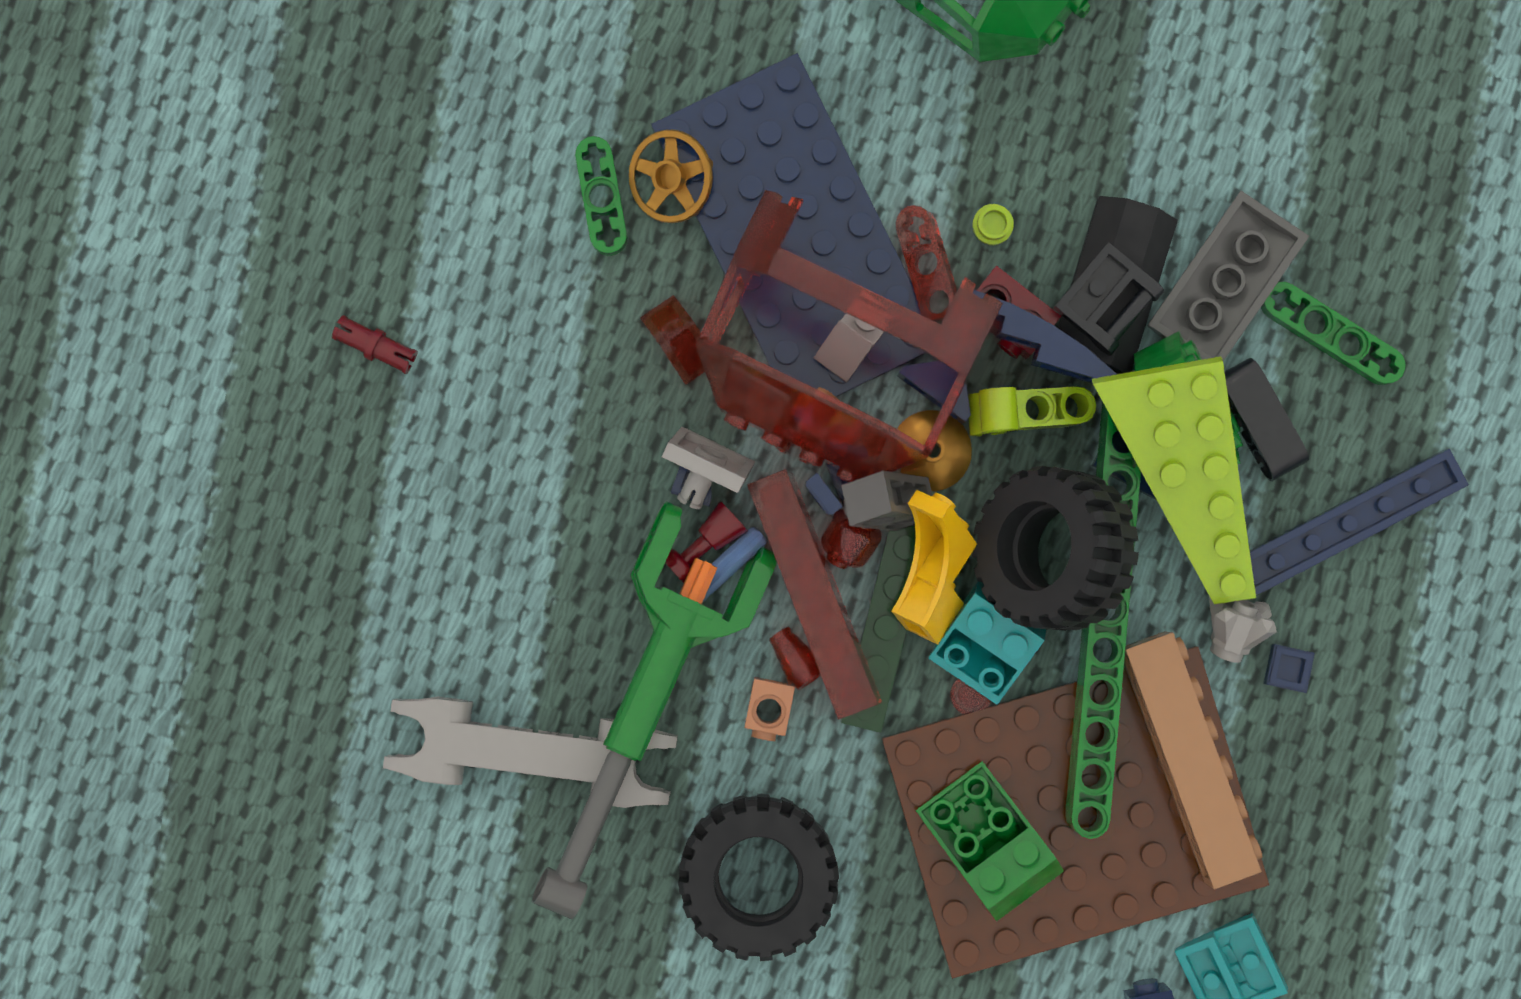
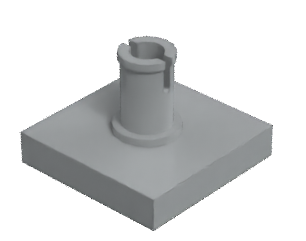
(707, 464)

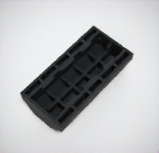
(1142, 236)

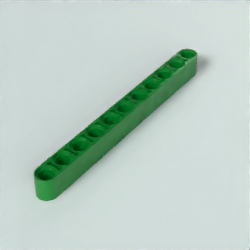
(1109, 670)

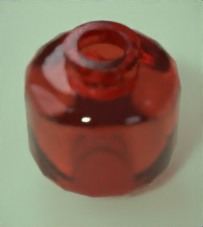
(848, 545)

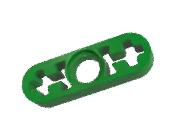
(585, 168)

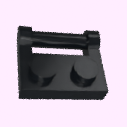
(1098, 289)

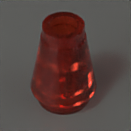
(795, 658)

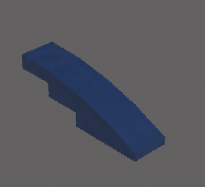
(1052, 347)

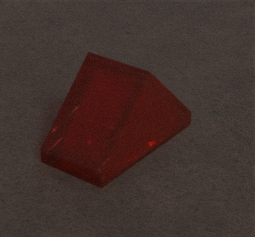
(676, 337)

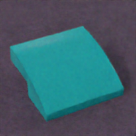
(1232, 963)

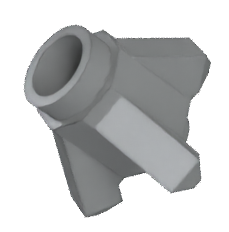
(1239, 628)

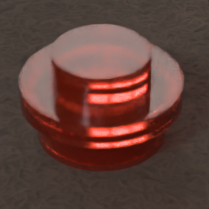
(966, 698)

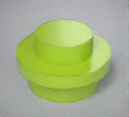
(992, 224)

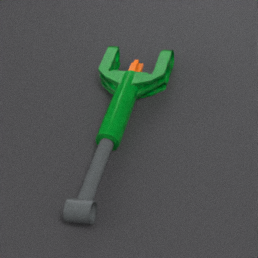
(677, 626)

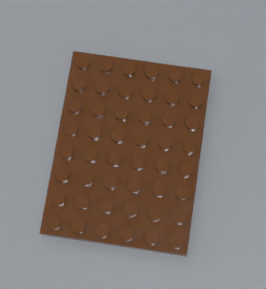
(1108, 882)

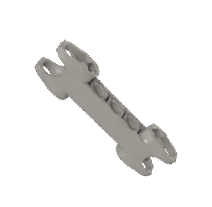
(459, 742)

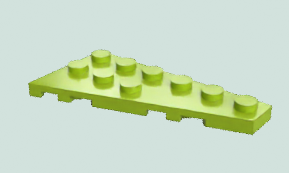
(1185, 448)

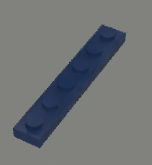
(1355, 519)

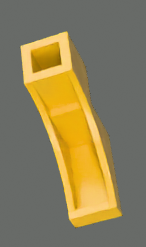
(941, 550)

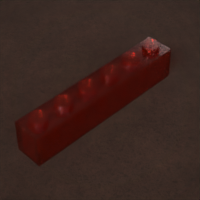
(814, 594)

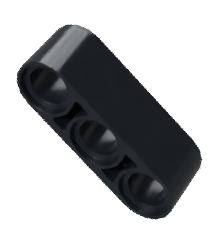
(1263, 421)

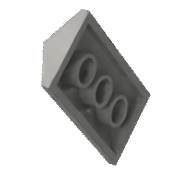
(1229, 278)

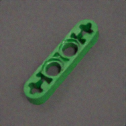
(1329, 338)

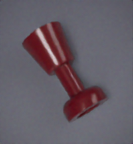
(716, 532)

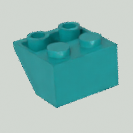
(986, 647)

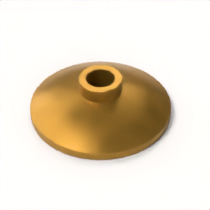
(953, 444)

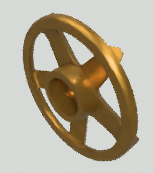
(671, 176)

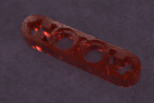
(942, 276)

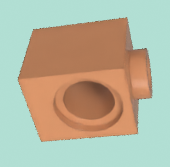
(775, 690)

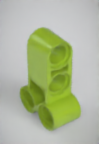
(1005, 409)

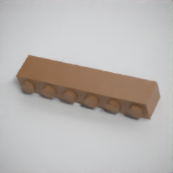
(1190, 759)

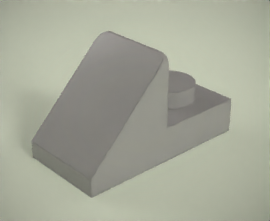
(847, 346)

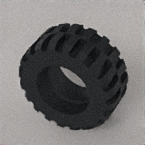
(1099, 548)
(763, 933)

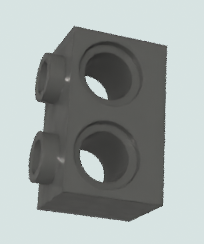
(882, 500)

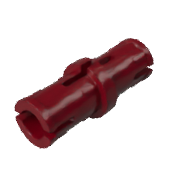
(374, 344)

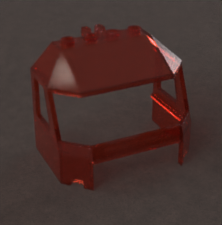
(801, 415)

